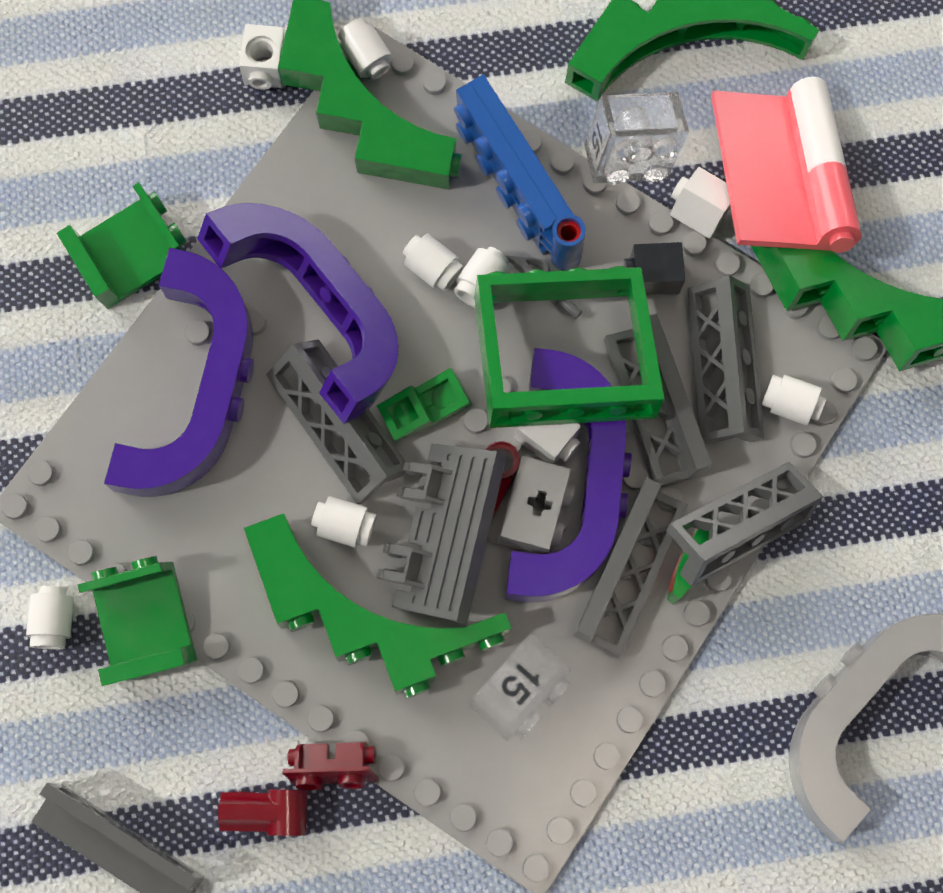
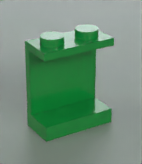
(124, 249)
(141, 619)

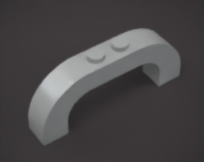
(838, 701)

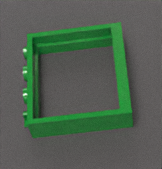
(567, 405)

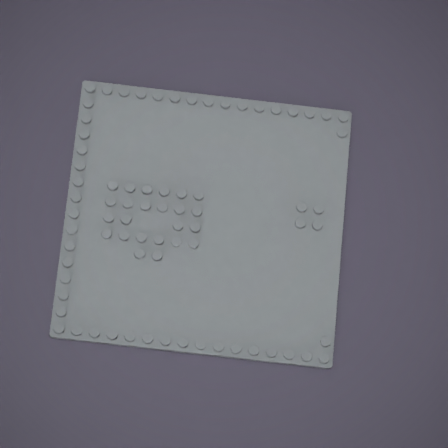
(502, 799)

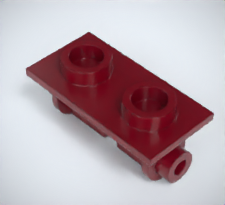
(348, 769)

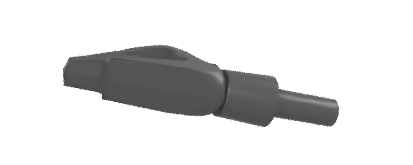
(521, 265)

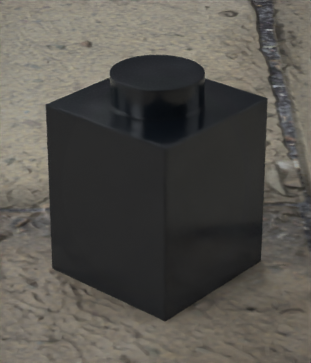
(660, 265)

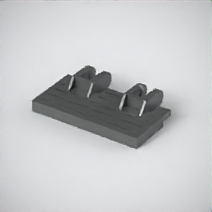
(449, 532)

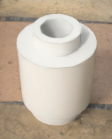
(365, 49)
(432, 261)
(481, 263)
(794, 399)
(343, 522)
(49, 618)

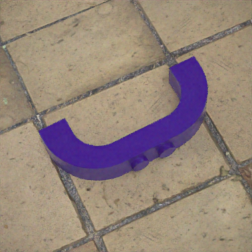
(351, 305)
(218, 402)
(557, 574)

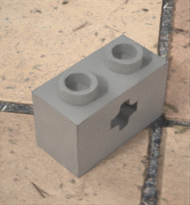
(540, 482)

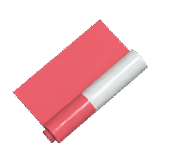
(786, 169)

